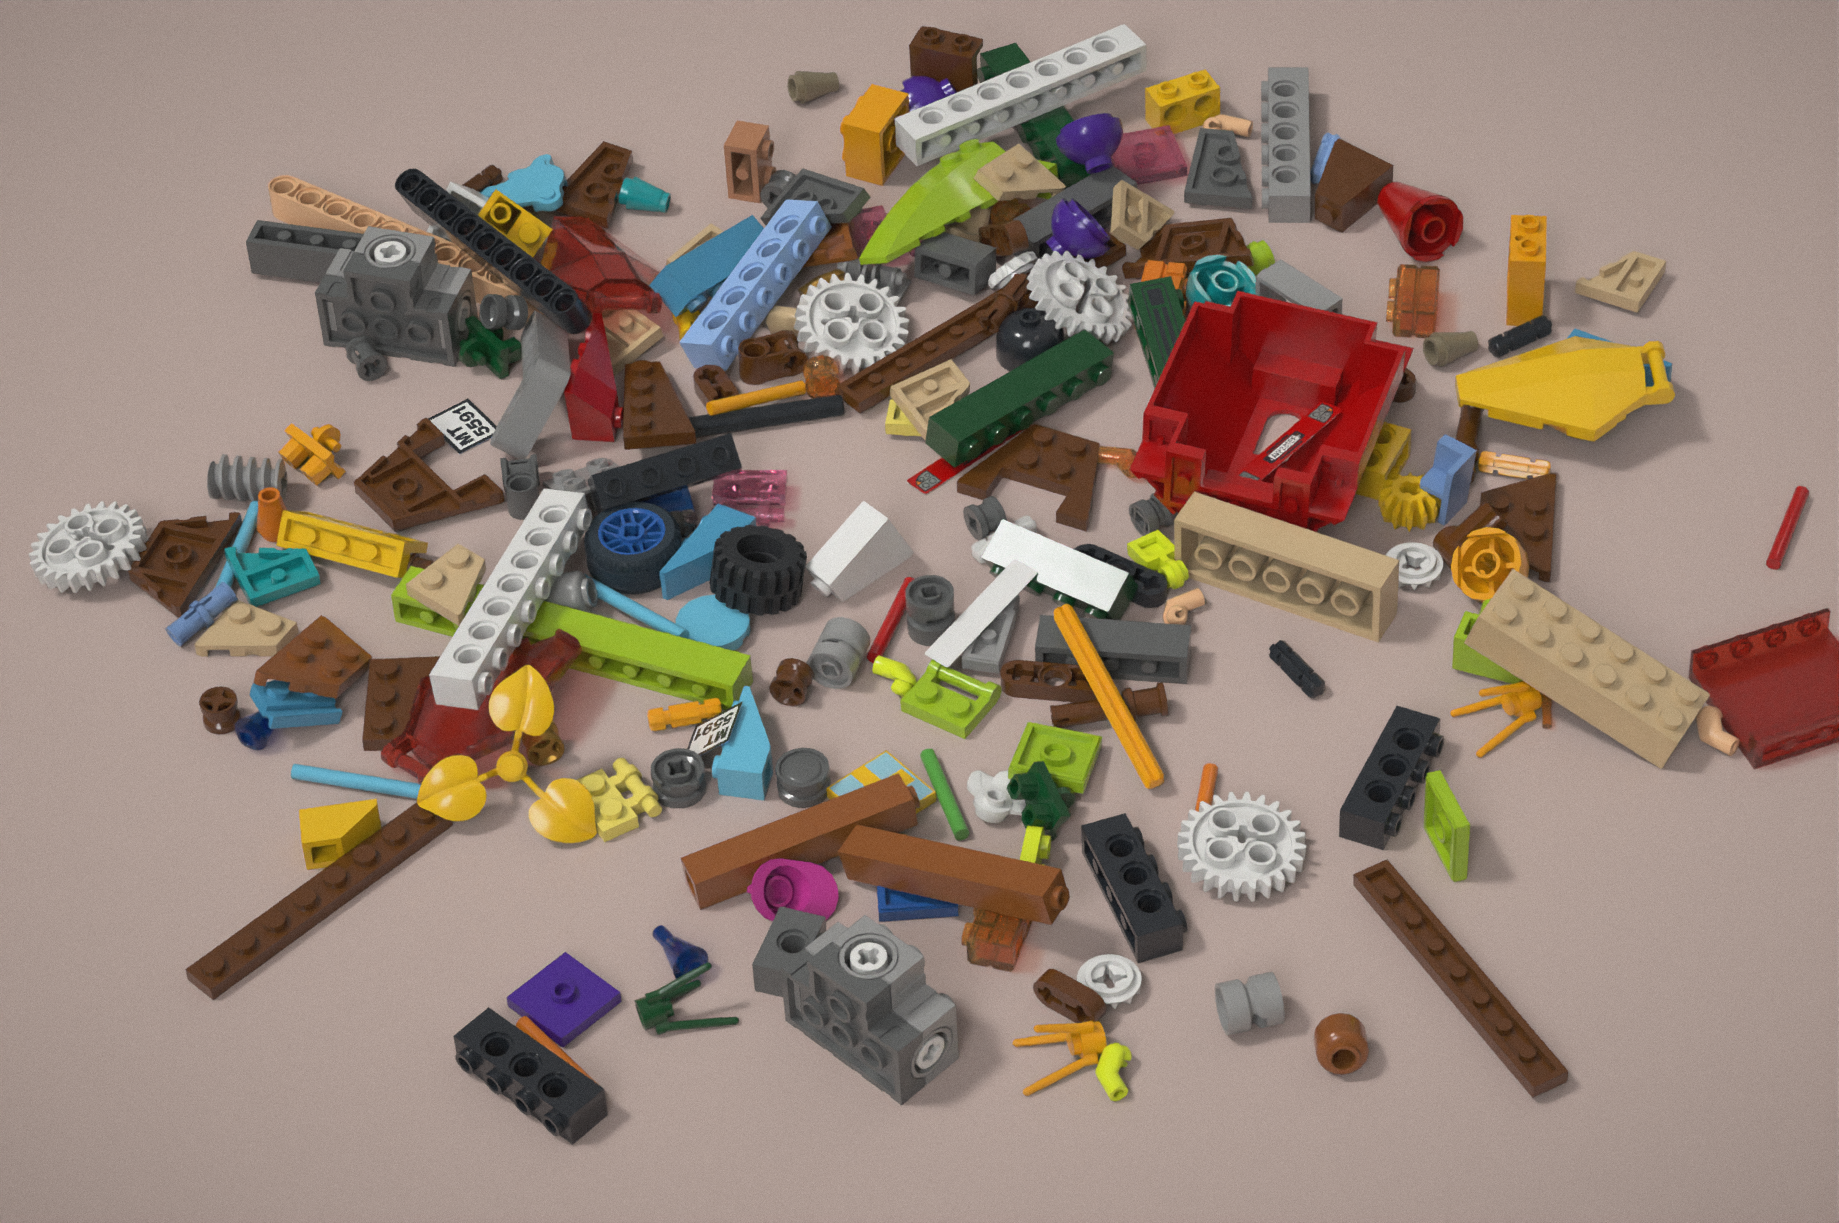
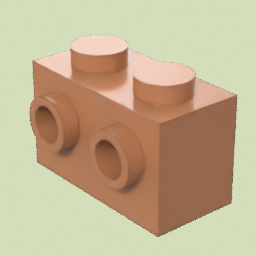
(748, 160)

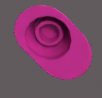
(793, 886)

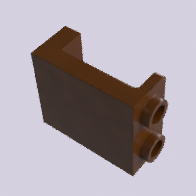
(945, 55)

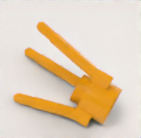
(1516, 699)
(1083, 1039)

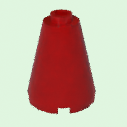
(1421, 220)

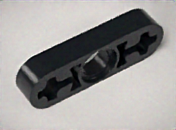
(1152, 585)

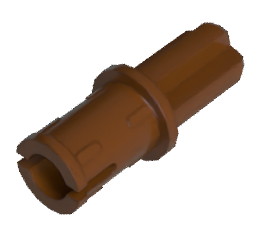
(1005, 302)

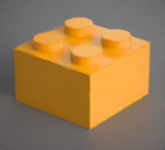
(870, 134)

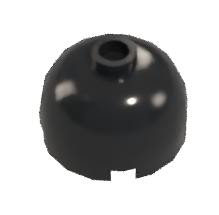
(1025, 336)

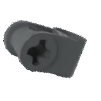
(520, 484)

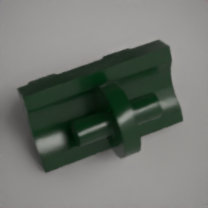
(488, 348)
(1045, 802)

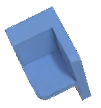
(1450, 476)

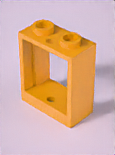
(1526, 269)

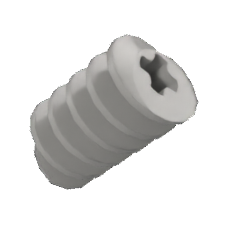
(245, 481)

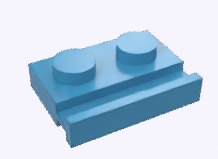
(293, 708)

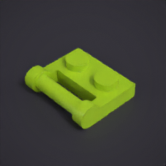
(948, 708)

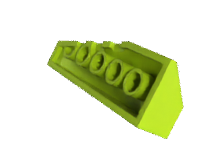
(933, 201)

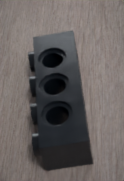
(665, 473)
(1390, 778)
(1133, 888)
(530, 1076)

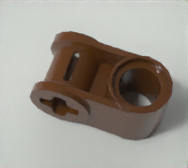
(768, 358)

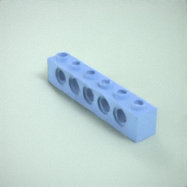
(756, 284)

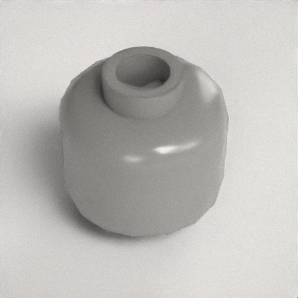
(574, 591)

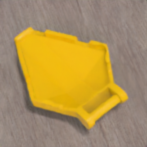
(1569, 385)

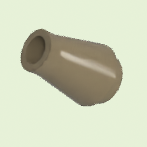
(811, 85)
(1447, 347)

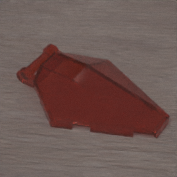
(600, 267)
(448, 731)

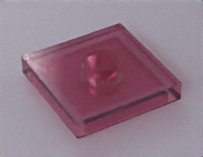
(1150, 156)

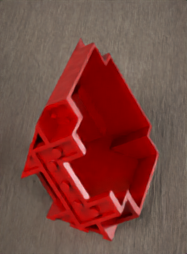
(1239, 371)

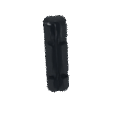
(1519, 336)
(1297, 669)

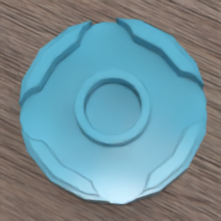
(714, 622)

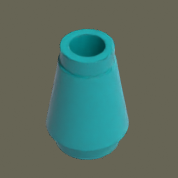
(643, 196)

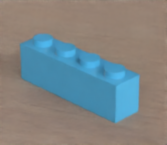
(701, 272)

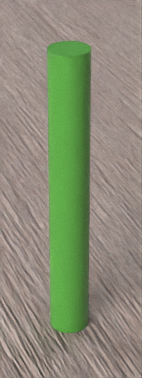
(944, 794)

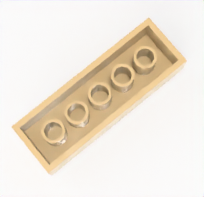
(1287, 566)
(1586, 668)

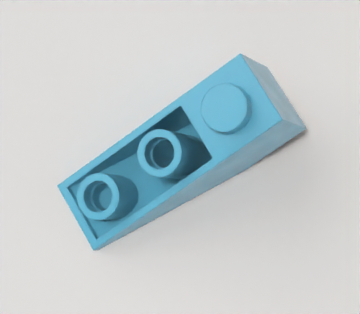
(746, 758)

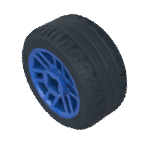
(631, 546)

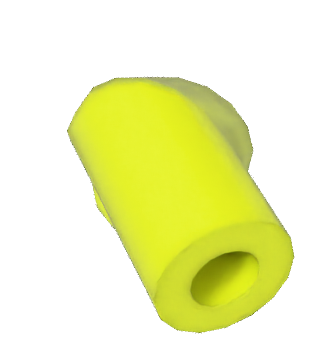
(897, 671)
(1108, 1068)

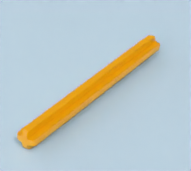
(1108, 696)

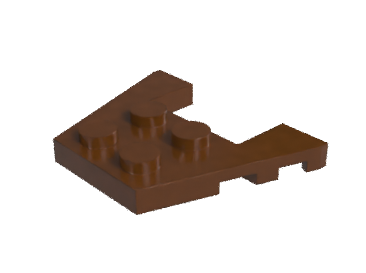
(1045, 461)
(411, 493)

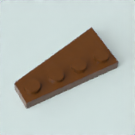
(653, 409)

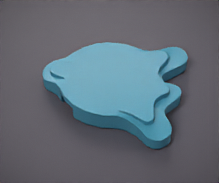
(534, 185)

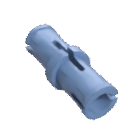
(201, 614)

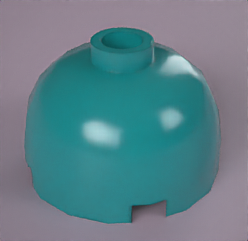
(1218, 281)

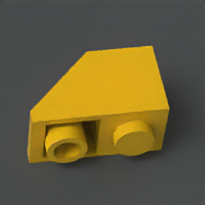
(515, 222)
(336, 829)

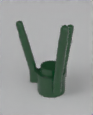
(657, 1007)

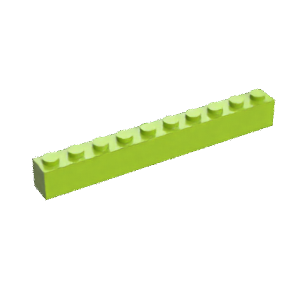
(614, 649)

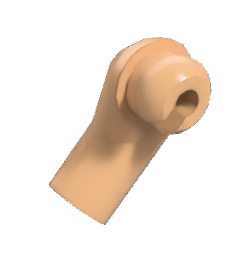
(1224, 122)
(1177, 608)
(1711, 731)

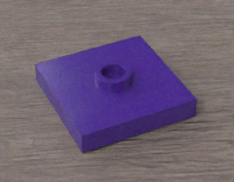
(564, 999)

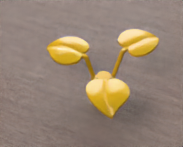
(454, 787)

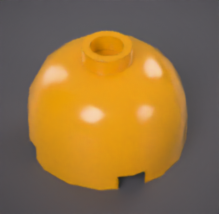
(1486, 562)

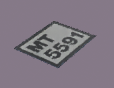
(464, 425)
(714, 731)

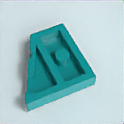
(272, 573)

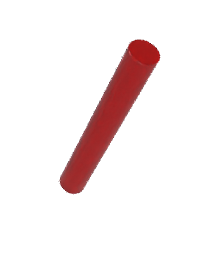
(1787, 528)
(890, 623)

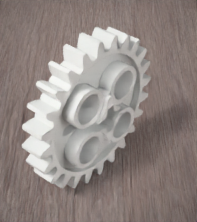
(1058, 287)
(857, 315)
(88, 547)
(1241, 846)

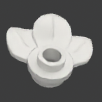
(992, 797)

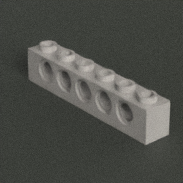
(1287, 146)

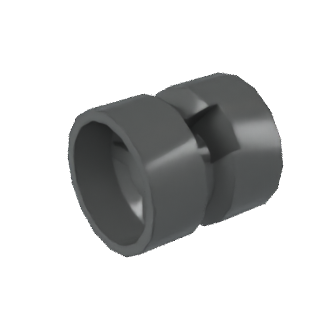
(929, 608)

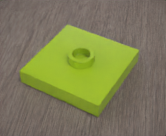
(1065, 752)
(1446, 826)

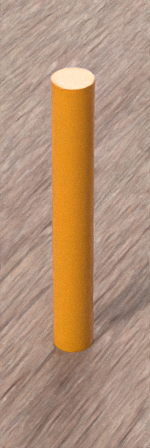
(755, 398)

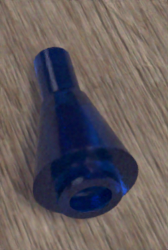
(253, 731)
(680, 953)

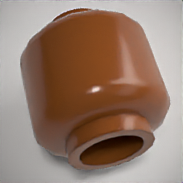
(1341, 1043)

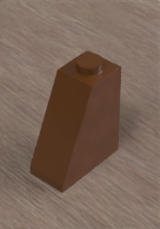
(1349, 185)

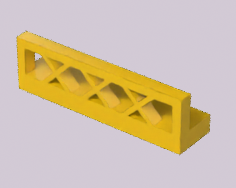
(348, 542)

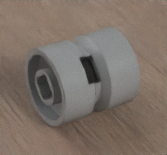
(838, 652)
(1249, 1003)

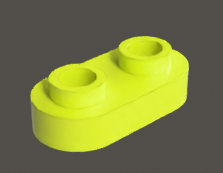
(1035, 845)

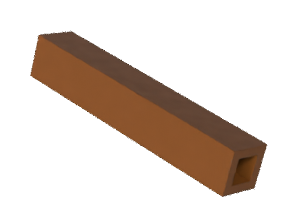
(804, 836)
(954, 874)

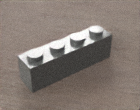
(1092, 192)
(295, 249)
(1126, 648)

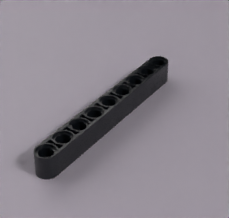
(494, 251)

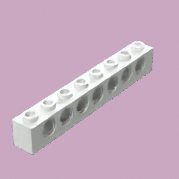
(1020, 94)
(510, 599)

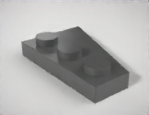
(1217, 172)
(837, 198)

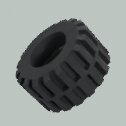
(757, 570)

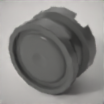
(802, 777)
(678, 778)

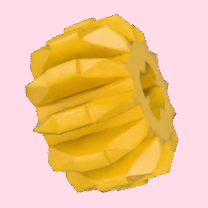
(1406, 503)

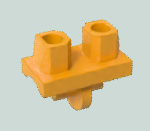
(317, 449)

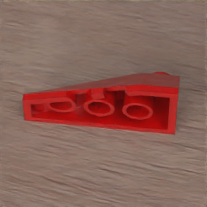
(592, 389)

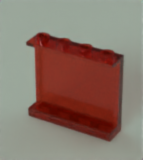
(1775, 687)

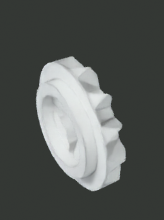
(1018, 265)
(1417, 556)
(1122, 972)

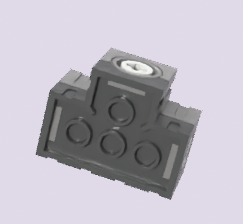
(397, 298)
(871, 1007)

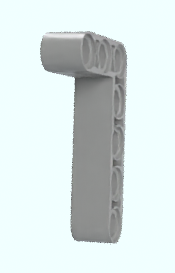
(544, 380)

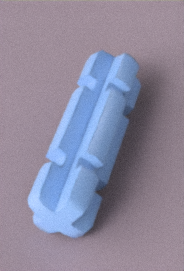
(1322, 157)

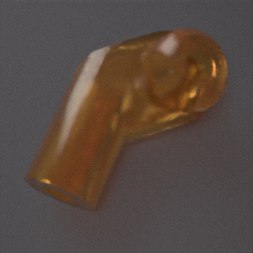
(1117, 456)

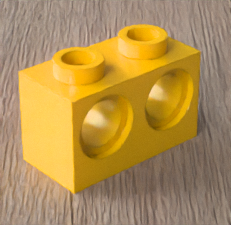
(1182, 102)
(1387, 458)

